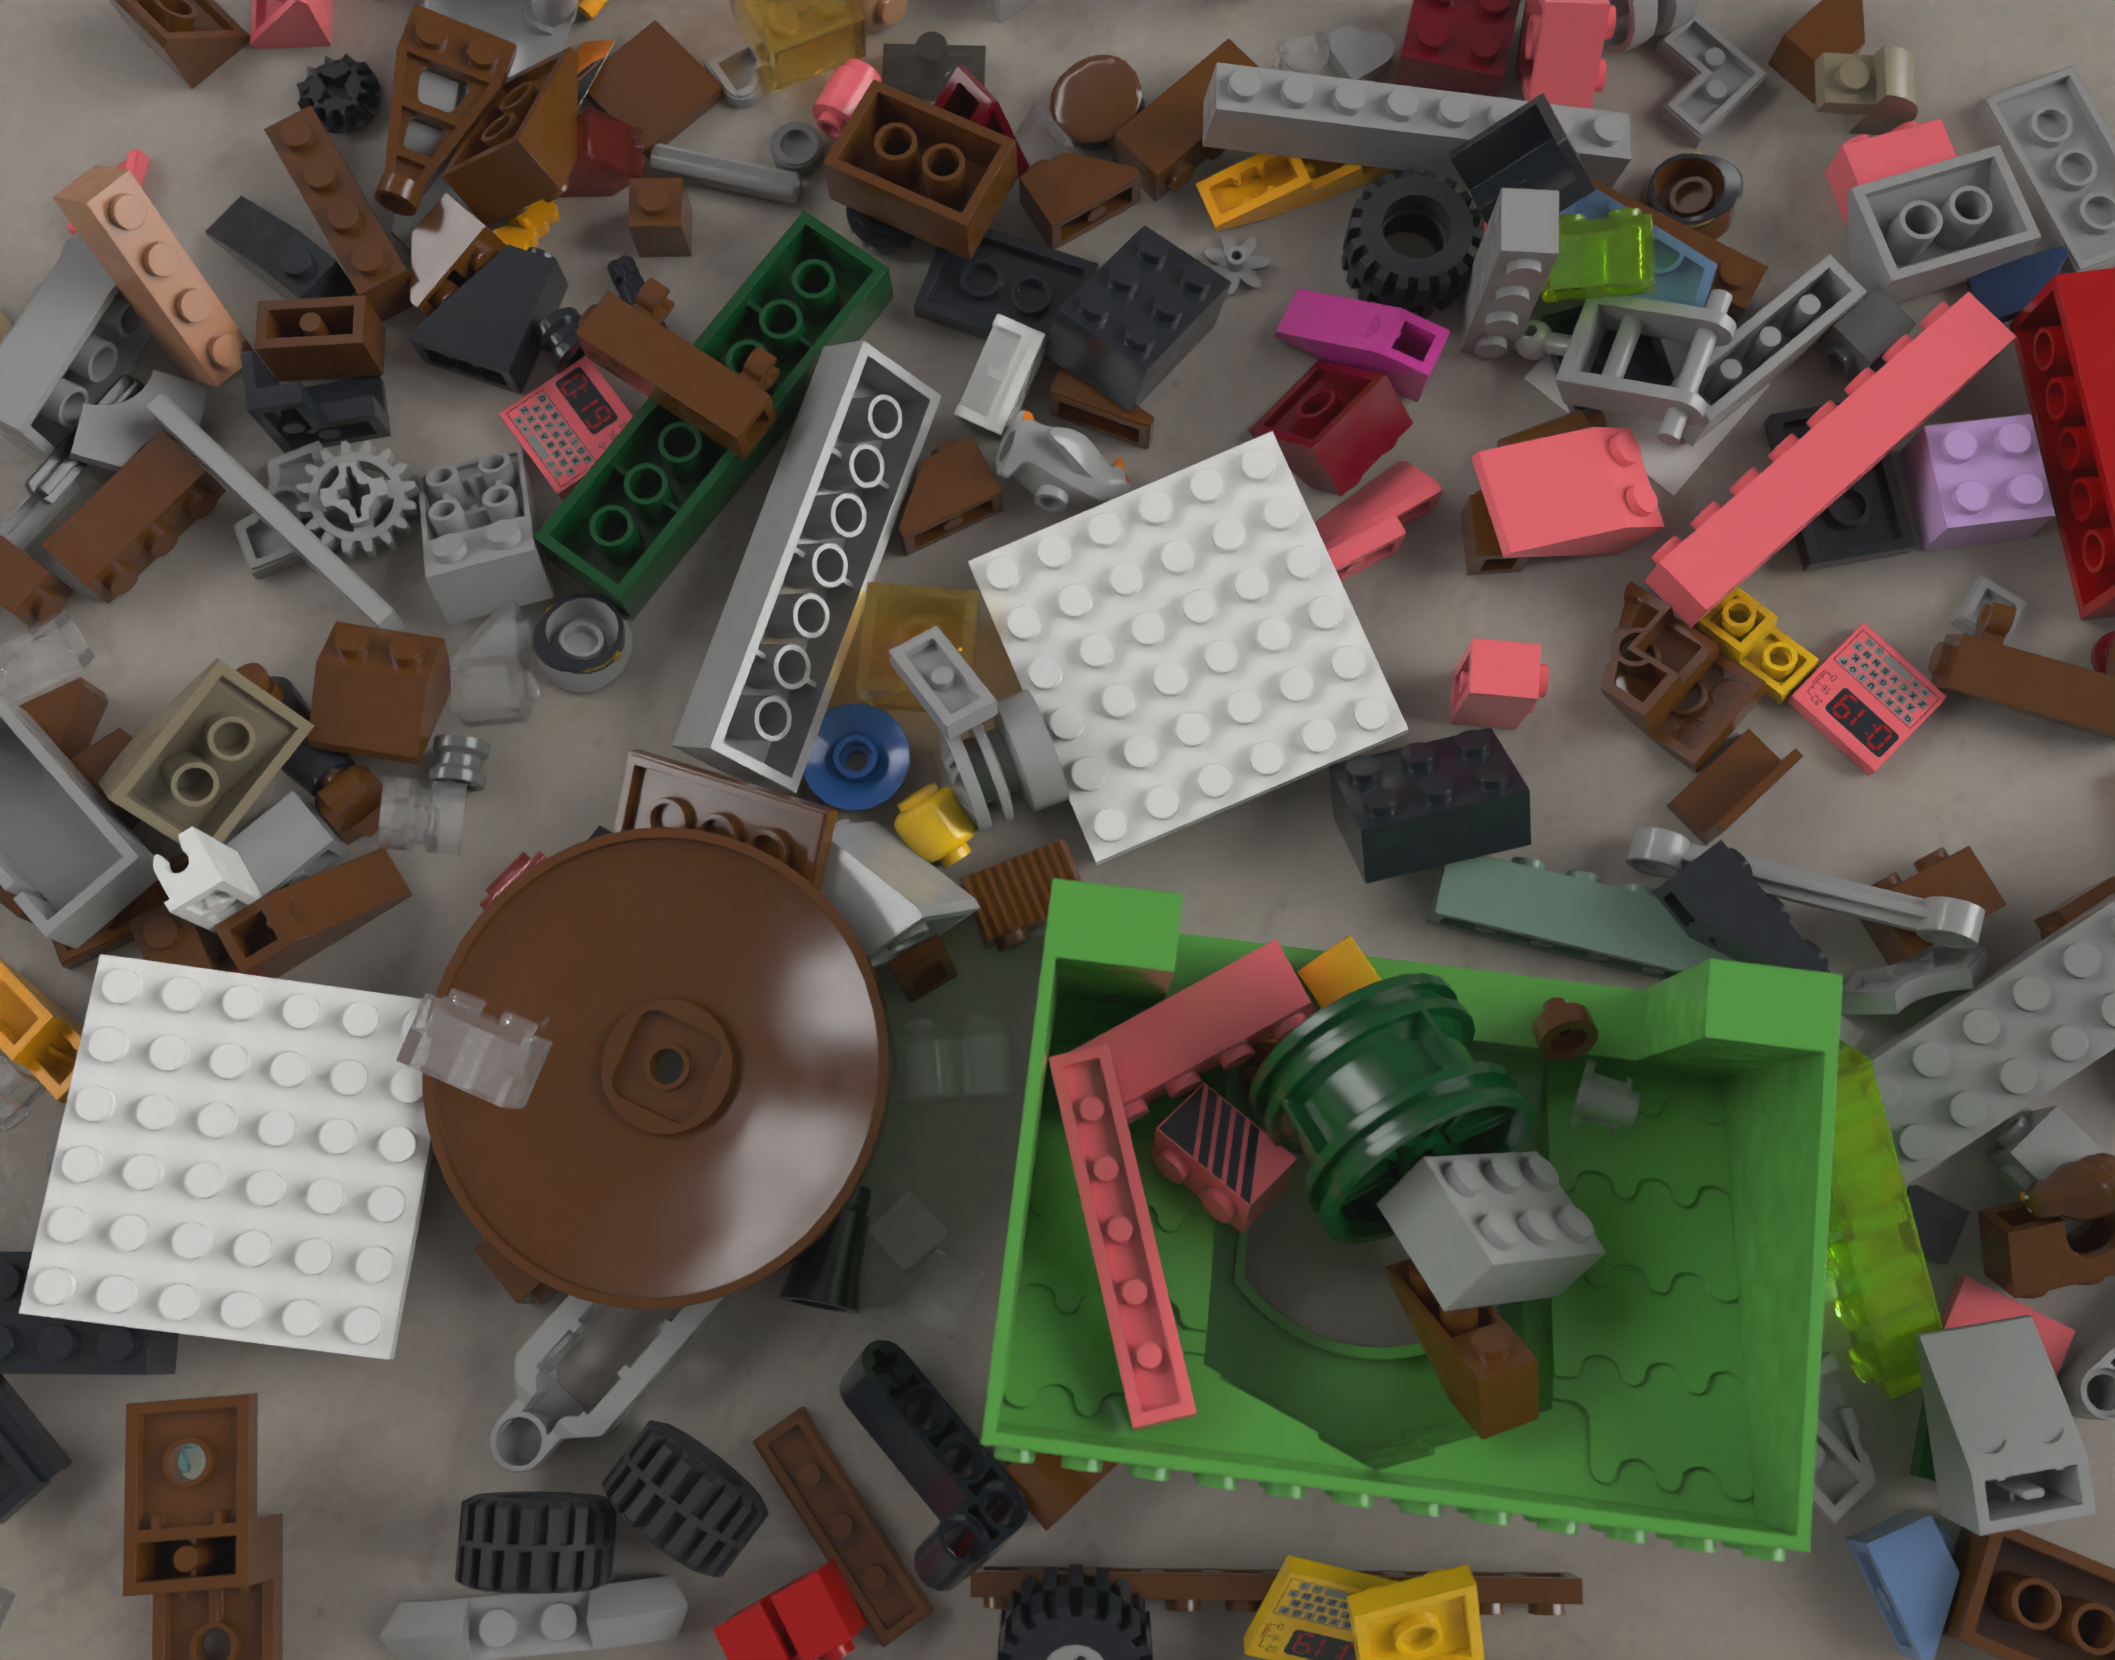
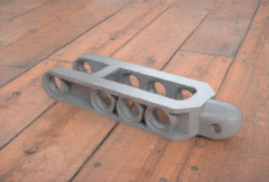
(550, 1414)

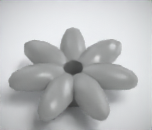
(1237, 261)

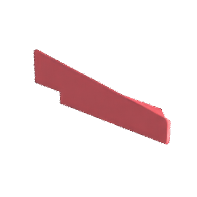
(1372, 520)

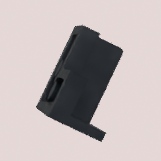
(1522, 153)
(322, 412)

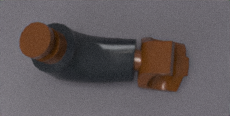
(343, 791)

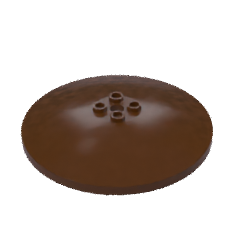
(643, 1183)

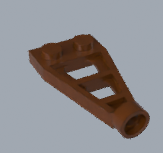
(457, 53)

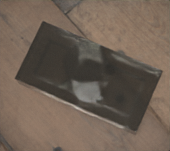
(929, 64)

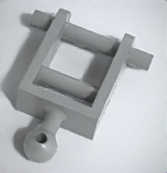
(1633, 318)

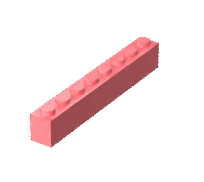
(1828, 459)

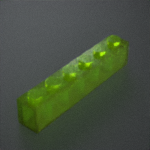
(1874, 1238)

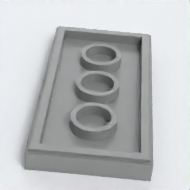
(2060, 162)

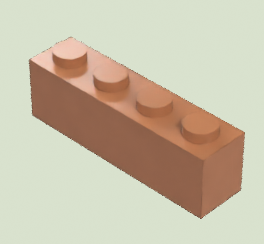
(154, 273)

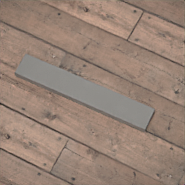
(274, 514)

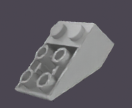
(481, 535)
(2001, 1428)

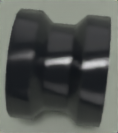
(558, 337)

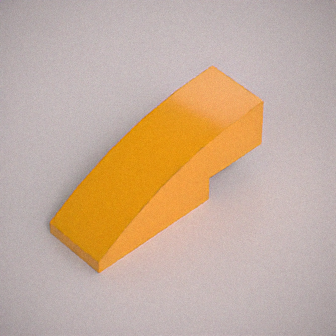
(37, 1032)

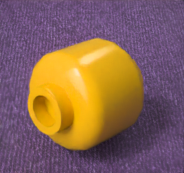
(935, 825)

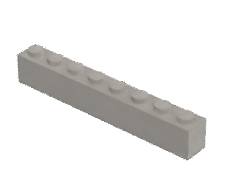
(1381, 121)

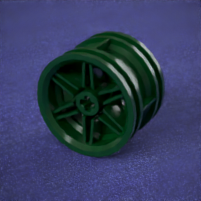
(1379, 1089)

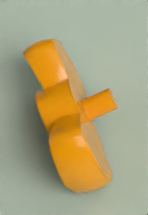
(530, 225)

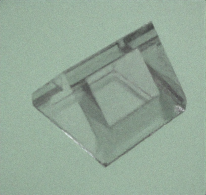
(1042, 137)

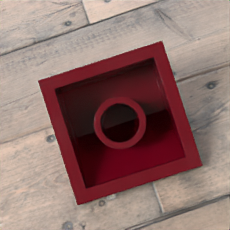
(1335, 424)

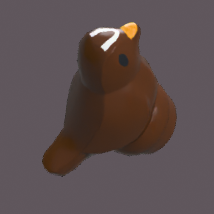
(2075, 1190)

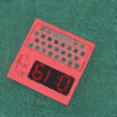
(567, 424)
(1866, 699)

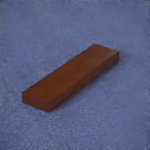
(843, 1525)

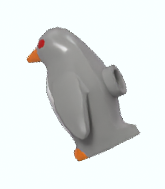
(1058, 466)

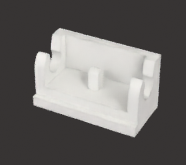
(1002, 375)
(211, 885)

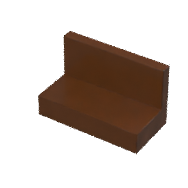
(1730, 786)

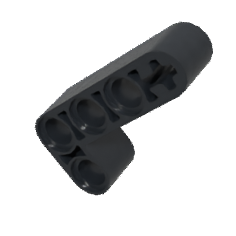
(939, 1462)

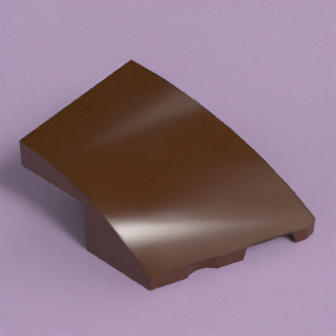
(1675, 681)

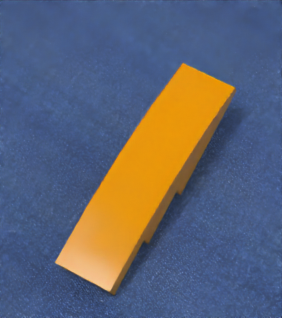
(1276, 185)

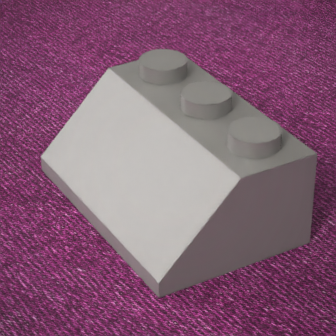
(1937, 225)

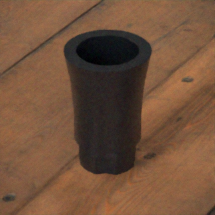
(831, 1269)

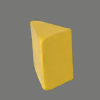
(1337, 972)

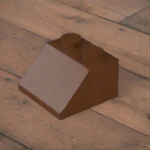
(378, 692)

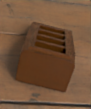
(1086, 407)

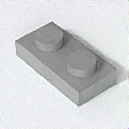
(943, 682)

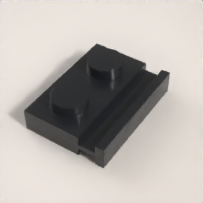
(26, 1453)

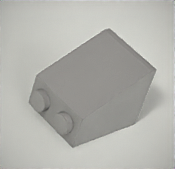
(889, 891)

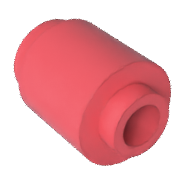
(842, 95)

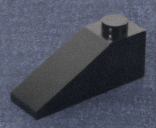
(278, 253)

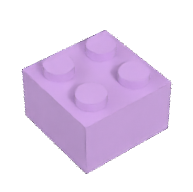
(1976, 482)

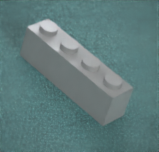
(1509, 271)
(1773, 341)

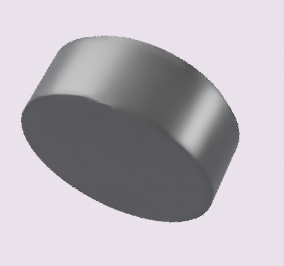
(797, 148)

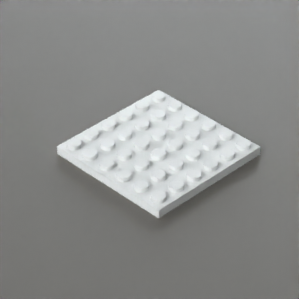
(1188, 647)
(236, 1162)

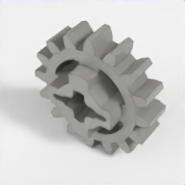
(338, 499)

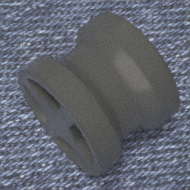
(459, 761)

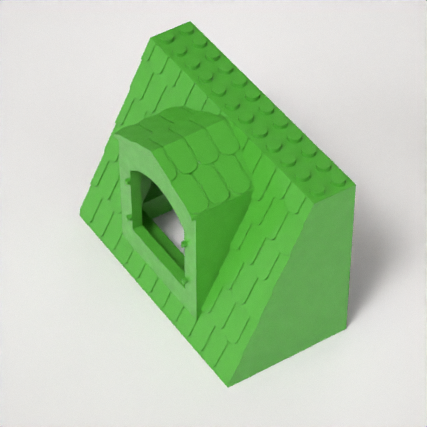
(1664, 1373)

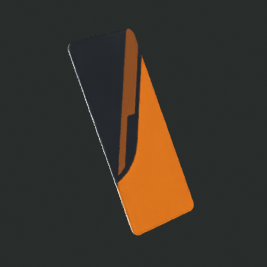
(590, 59)

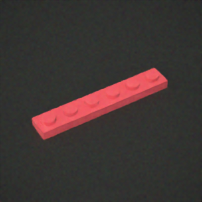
(1122, 1239)

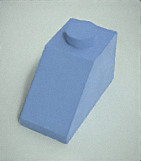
(1909, 1577)

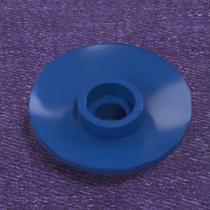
(854, 731)

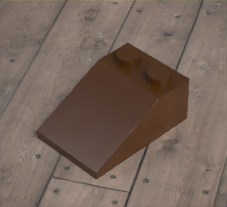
(522, 143)

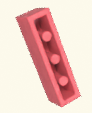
(1205, 1027)

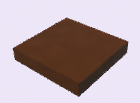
(654, 87)

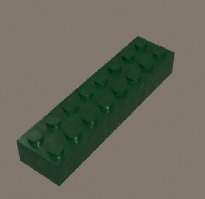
(668, 480)

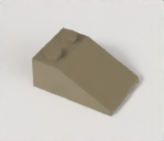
(205, 755)

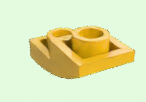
(1750, 639)

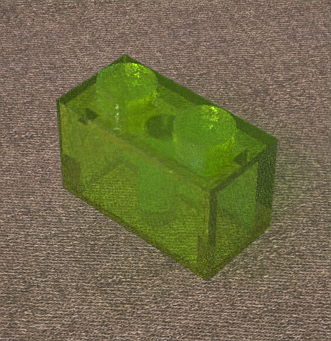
(1603, 257)

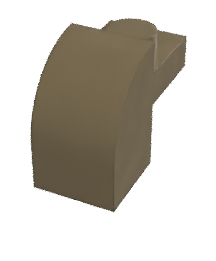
(1872, 89)

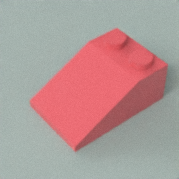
(1569, 494)

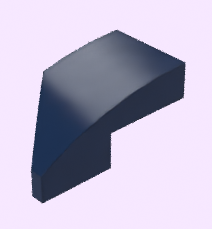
(2014, 284)

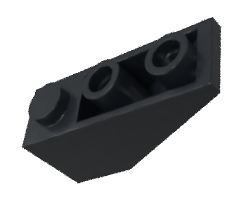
(1730, 913)

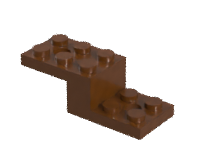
(201, 1537)

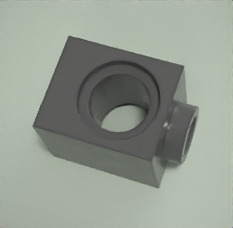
(1864, 335)

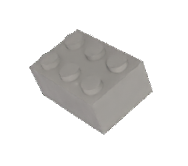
(1490, 1228)

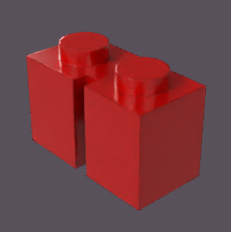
(798, 1621)

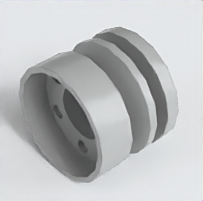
(1005, 761)

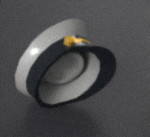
(582, 643)

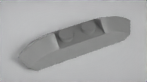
(536, 1624)

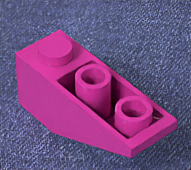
(1366, 337)

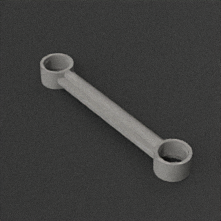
(1934, 919)

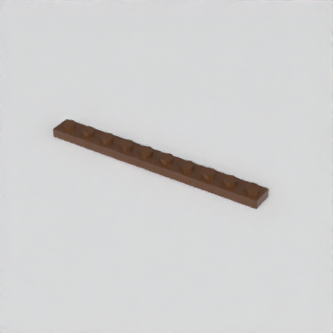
(1246, 1588)

